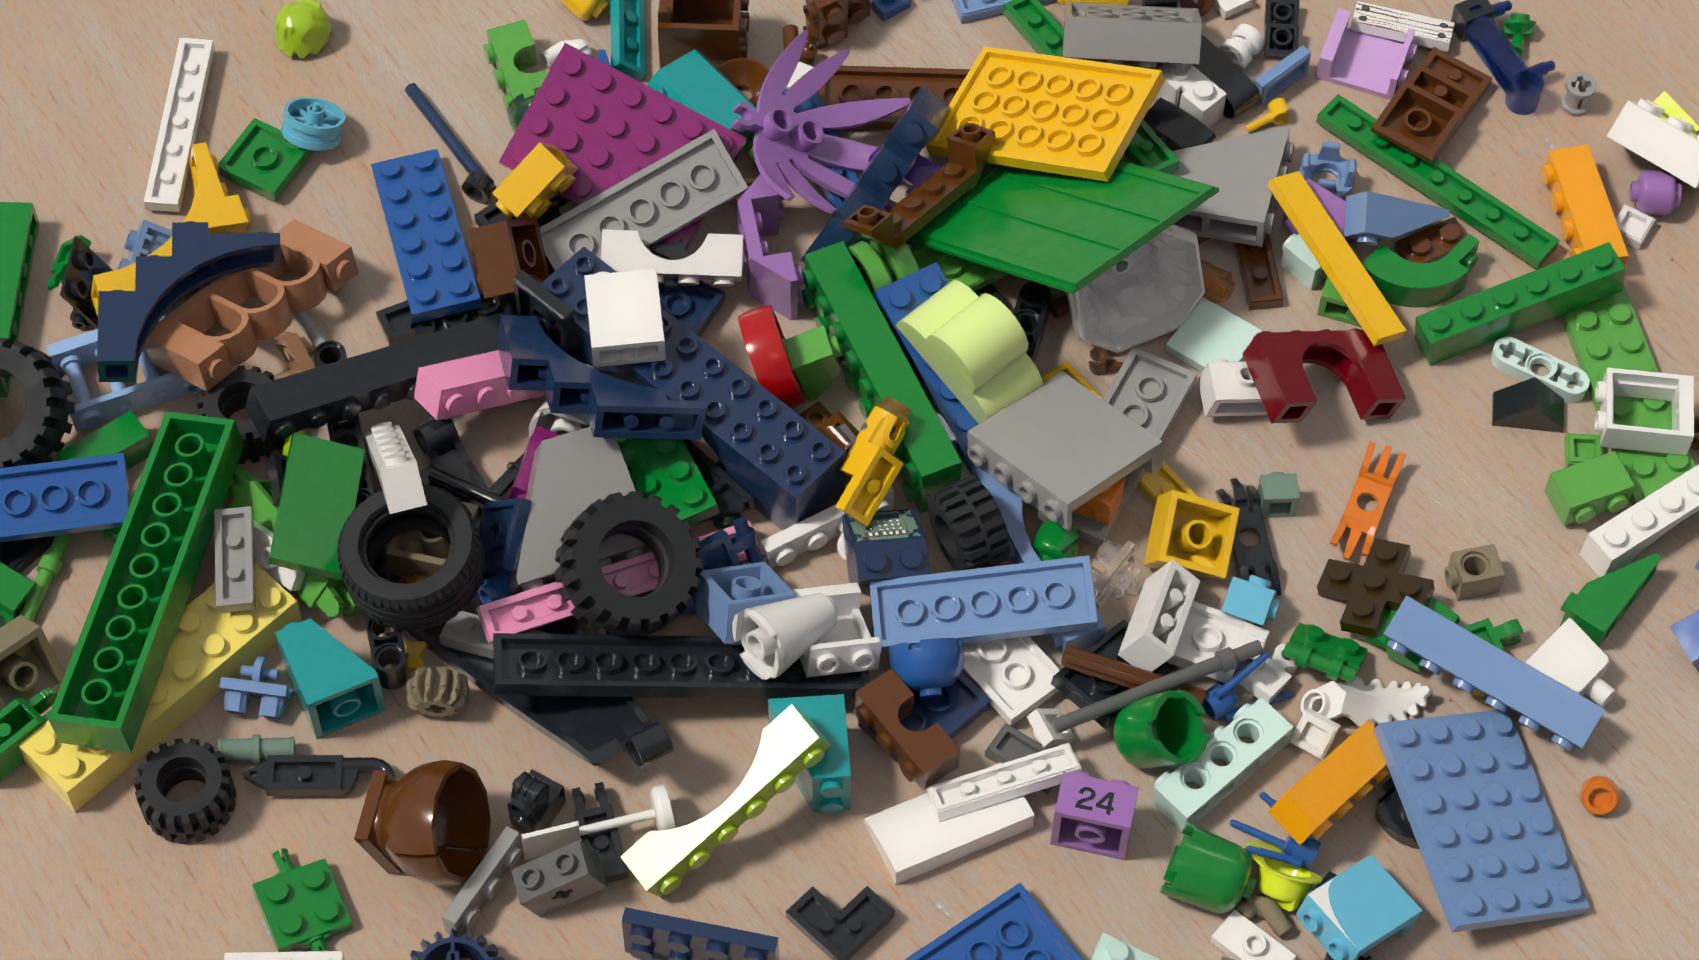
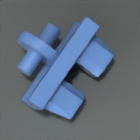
(239, 690)

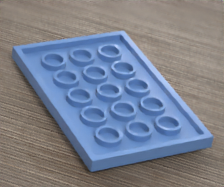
(1481, 820)

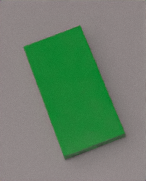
(315, 504)

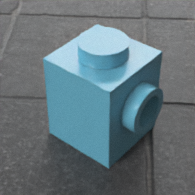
(1251, 600)

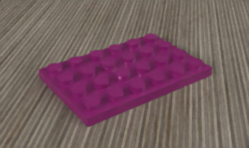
(608, 127)

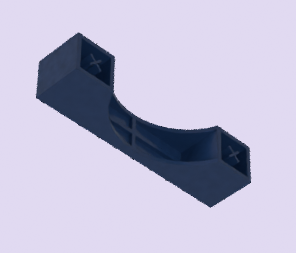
(757, 437)

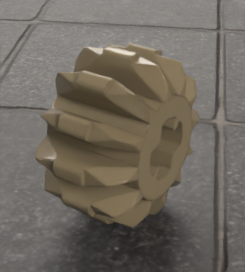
(437, 691)

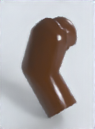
(808, 54)

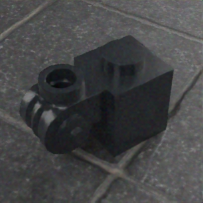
(534, 801)

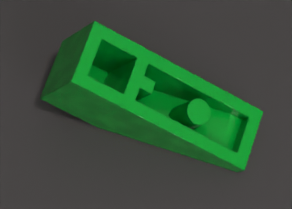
(1608, 598)

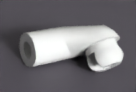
(551, 54)

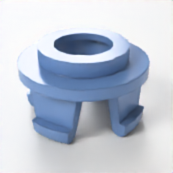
(1330, 161)

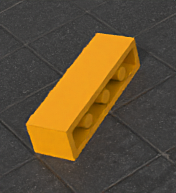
(1581, 201)
(1330, 786)

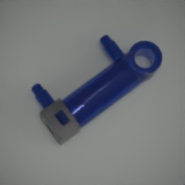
(1518, 81)

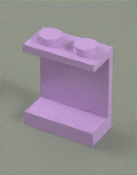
(1364, 59)

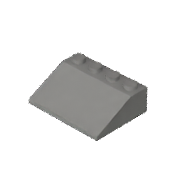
(1132, 34)

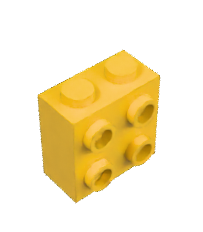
(534, 182)

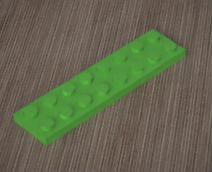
(1611, 337)

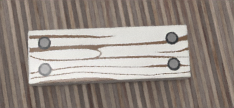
(1395, 24)

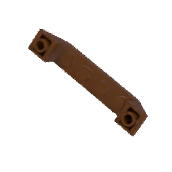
(967, 156)

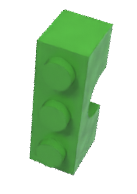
(512, 51)

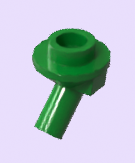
(1519, 27)

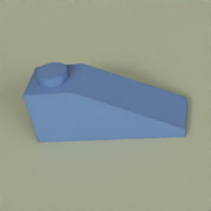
(1380, 217)

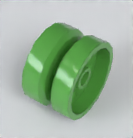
(882, 264)

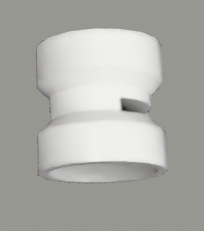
(1244, 44)

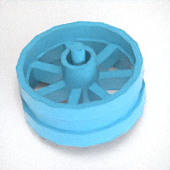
(313, 123)

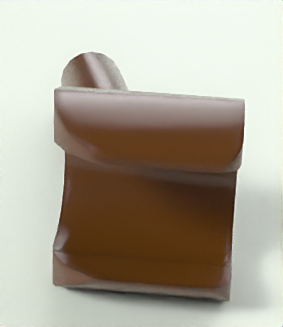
(1104, 365)

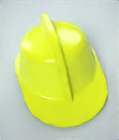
(1282, 881)

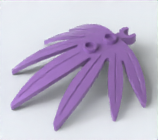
(796, 141)

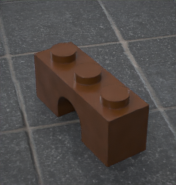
(922, 754)

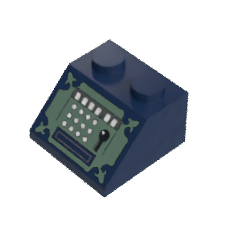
(886, 548)

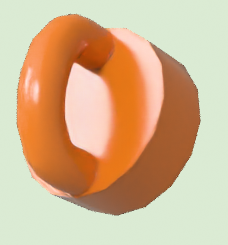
(1599, 795)

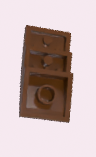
(1431, 105)

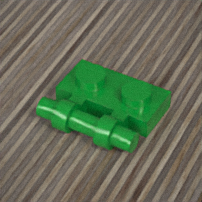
(1325, 652)

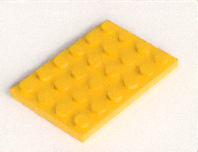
(1051, 111)

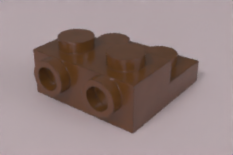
(829, 19)

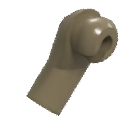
(1265, 908)

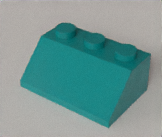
(701, 88)

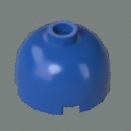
(928, 664)

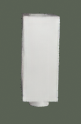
(1651, 386)

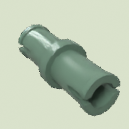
(255, 748)

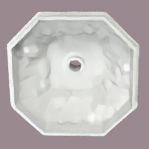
(1141, 294)

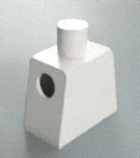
(1574, 662)

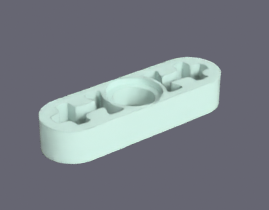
(1535, 356)

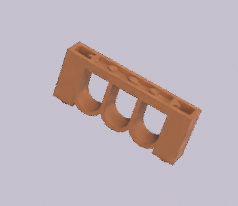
(205, 360)

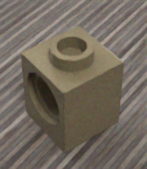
(1483, 561)

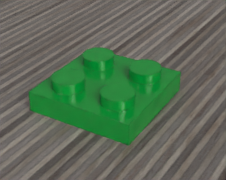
(263, 160)

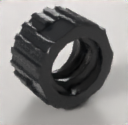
(478, 186)

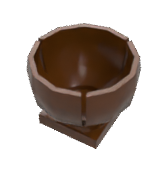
(415, 818)

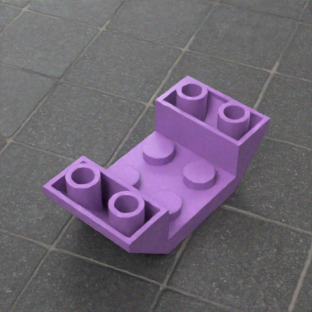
(773, 277)

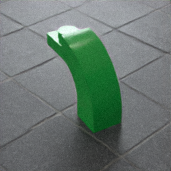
(1422, 284)

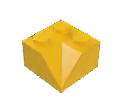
(1192, 533)

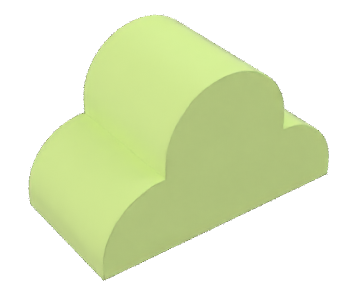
(973, 348)

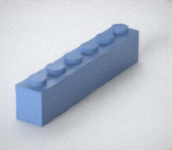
(1494, 673)

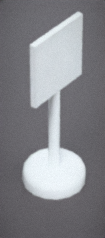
(547, 840)

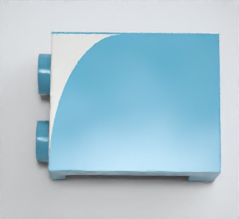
(1358, 910)

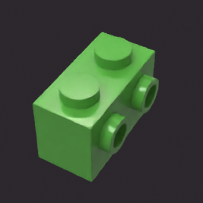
(1589, 489)

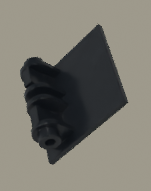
(78, 283)

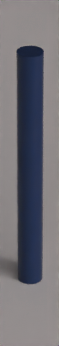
(442, 128)

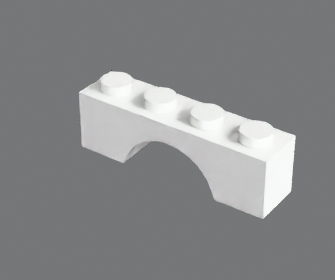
(715, 260)

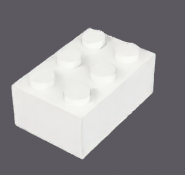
(1659, 139)

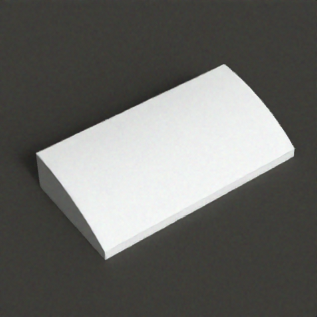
(916, 842)

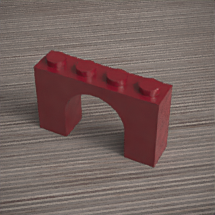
(1280, 379)

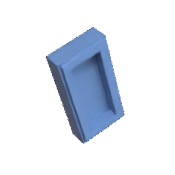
(1283, 75)

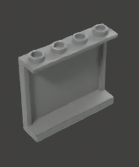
(1061, 447)

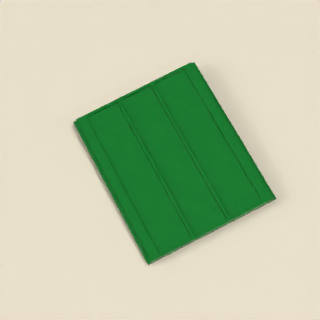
(1060, 225)

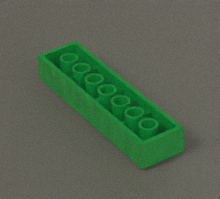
(879, 368)

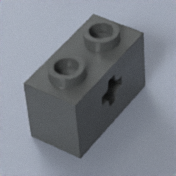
(559, 878)

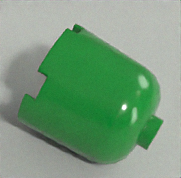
(1161, 730)
(1208, 871)

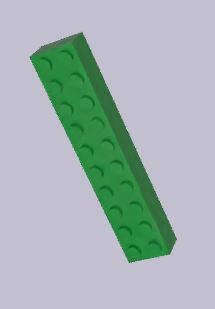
(146, 583)

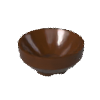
(745, 75)

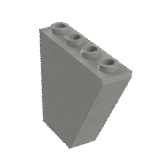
(1241, 171)
(563, 481)

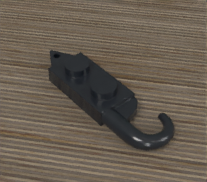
(311, 774)

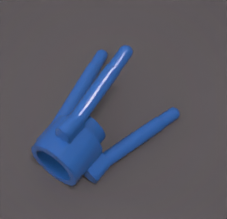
(1221, 697)
(1294, 854)

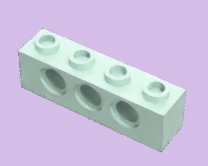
(1257, 721)

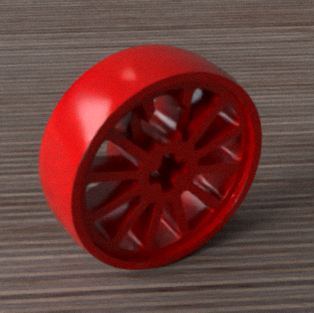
(769, 355)

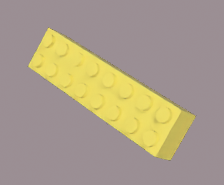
(201, 653)

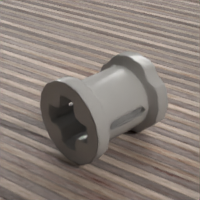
(1586, 89)

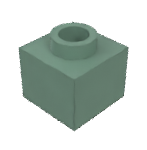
(1278, 494)

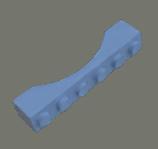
(1022, 552)

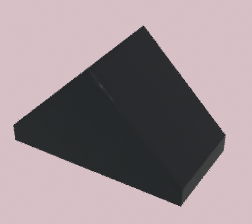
(1528, 407)

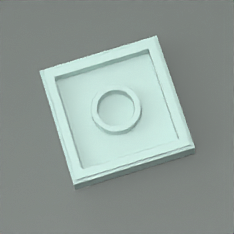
(1210, 335)

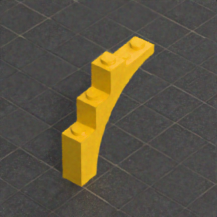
(209, 205)

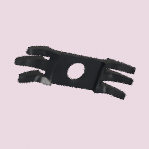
(1256, 556)

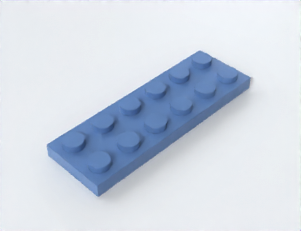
(985, 603)

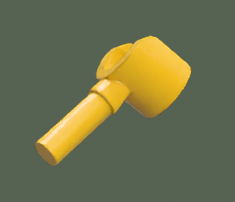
(1278, 115)

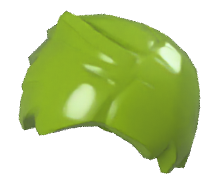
(302, 28)

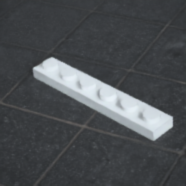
(179, 125)

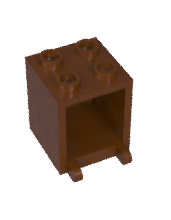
(710, 26)

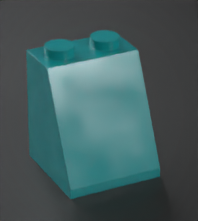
(328, 678)
(829, 781)

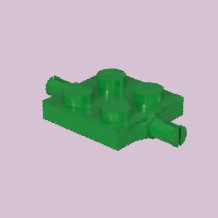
(301, 905)

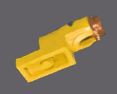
(872, 460)

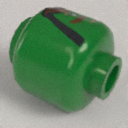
(1056, 542)

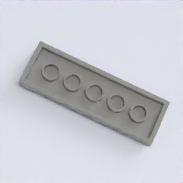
(650, 201)
(1152, 396)

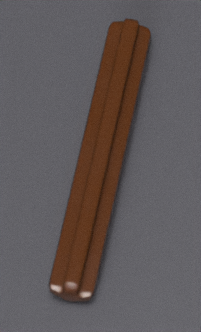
(1117, 671)

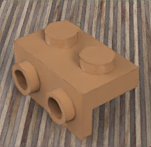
(295, 353)

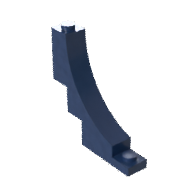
(611, 404)

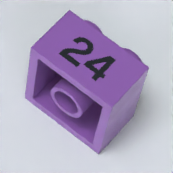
(1094, 814)

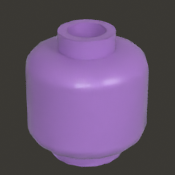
(1656, 192)

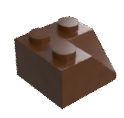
(504, 251)

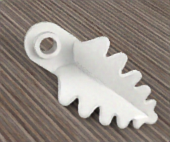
(1366, 702)

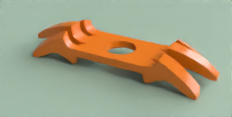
(1369, 484)

